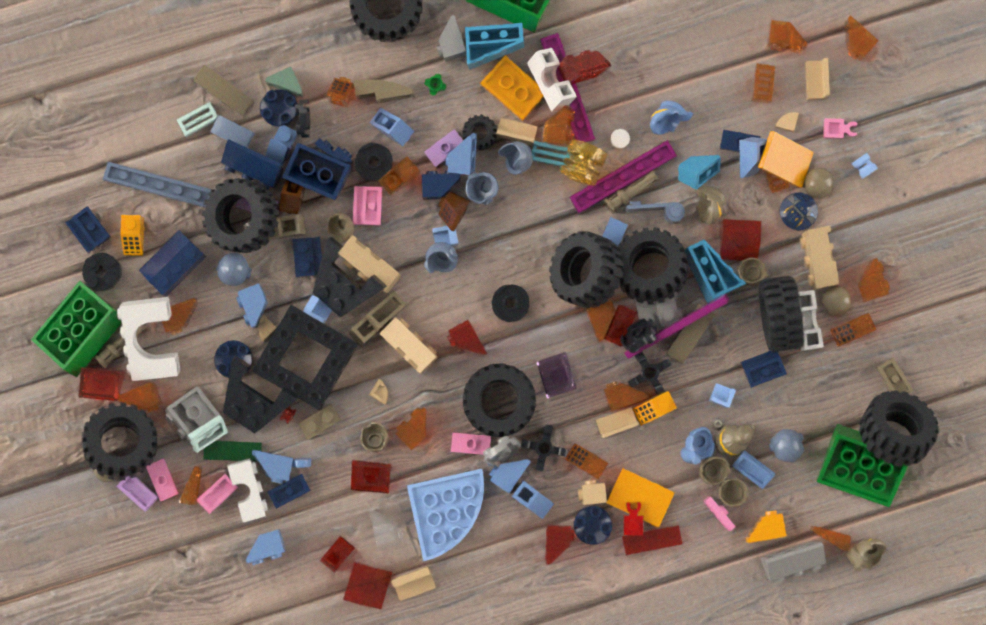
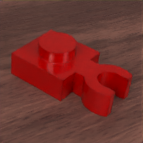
(633, 523)

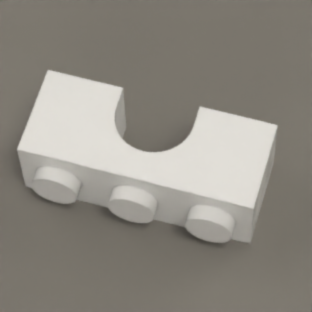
(543, 67)
(812, 332)
(252, 506)

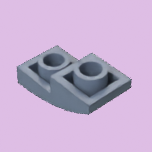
(229, 130)

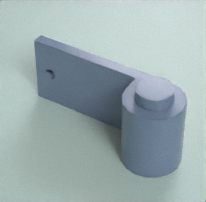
(672, 211)

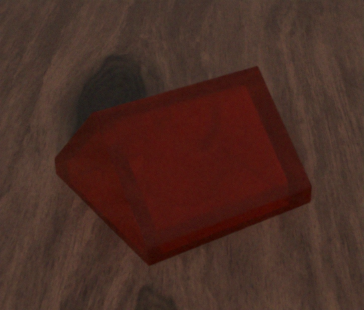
(100, 383)
(370, 476)

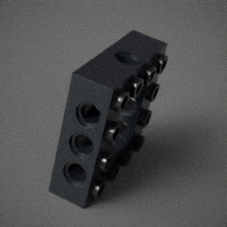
(341, 351)

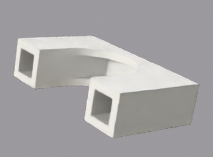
(141, 363)

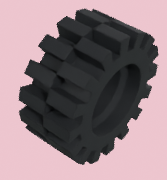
(485, 122)

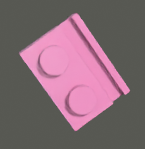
(367, 206)

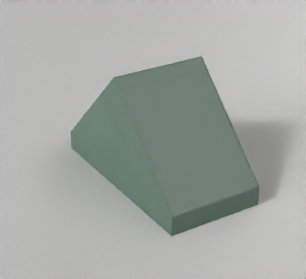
(285, 81)

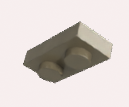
(894, 376)
(319, 421)

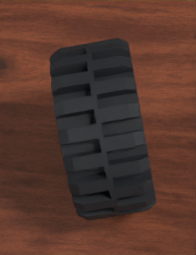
(386, 29)
(218, 212)
(603, 275)
(662, 286)
(781, 313)
(525, 395)
(119, 417)
(888, 443)

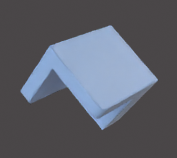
(444, 234)
(317, 309)
(722, 395)

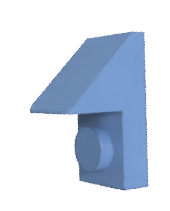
(281, 144)

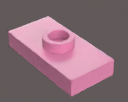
(470, 443)
(162, 480)
(217, 494)
(720, 513)

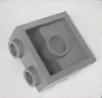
(661, 314)
(190, 412)

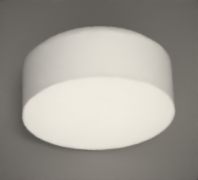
(620, 138)

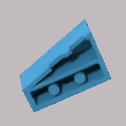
(492, 42)
(711, 271)

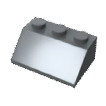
(794, 561)

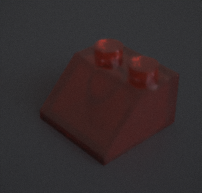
(583, 67)
(739, 239)
(466, 339)
(557, 541)
(367, 585)

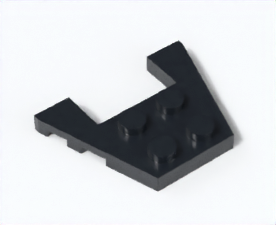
(339, 289)
(248, 405)

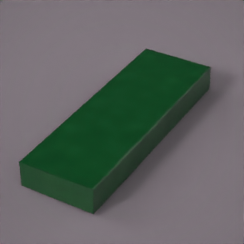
(231, 450)

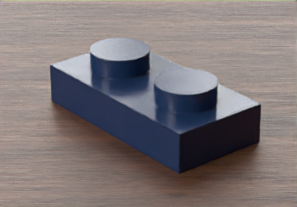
(289, 491)

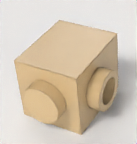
(592, 492)

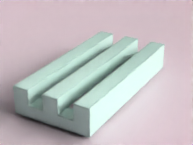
(212, 112)
(207, 431)

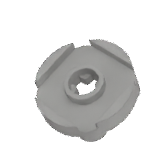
(502, 451)

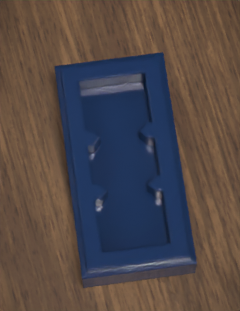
(731, 139)

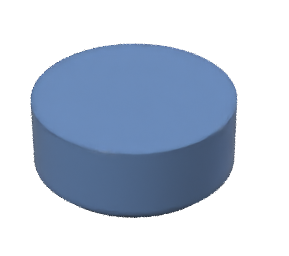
(301, 462)

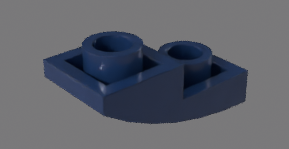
(338, 153)

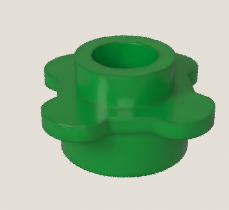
(434, 89)

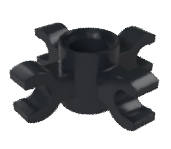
(658, 388)
(535, 446)

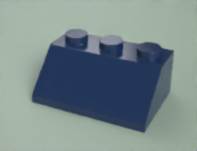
(251, 165)
(317, 171)
(172, 263)

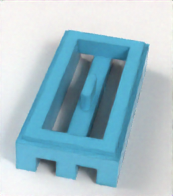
(548, 146)

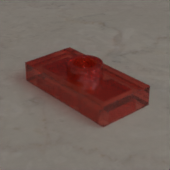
(620, 322)

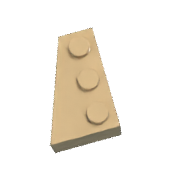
(819, 258)
(368, 263)
(409, 345)

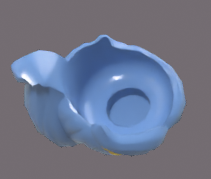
(668, 117)
(698, 446)

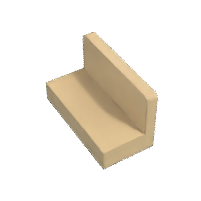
(817, 79)
(516, 131)
(616, 422)
(413, 583)

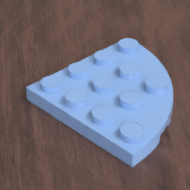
(445, 510)

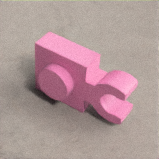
(836, 128)

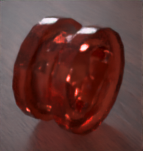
(288, 414)

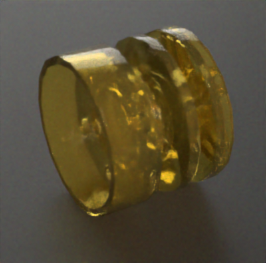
(584, 160)

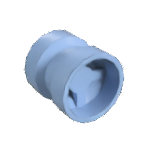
(867, 169)

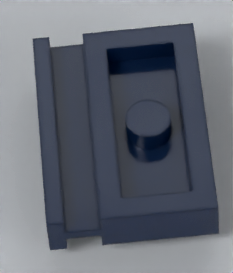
(88, 229)
(307, 256)
(763, 368)

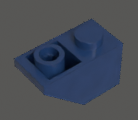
(438, 185)

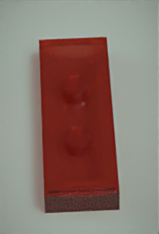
(652, 540)

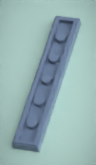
(156, 184)

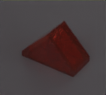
(337, 554)

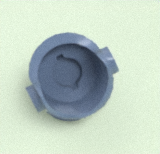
(517, 157)
(482, 187)
(441, 258)
(233, 269)
(787, 445)

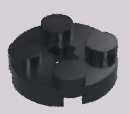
(304, 119)
(363, 159)
(93, 264)
(512, 292)
(639, 334)

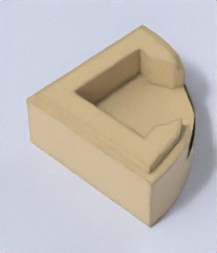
(787, 122)
(265, 328)
(380, 392)

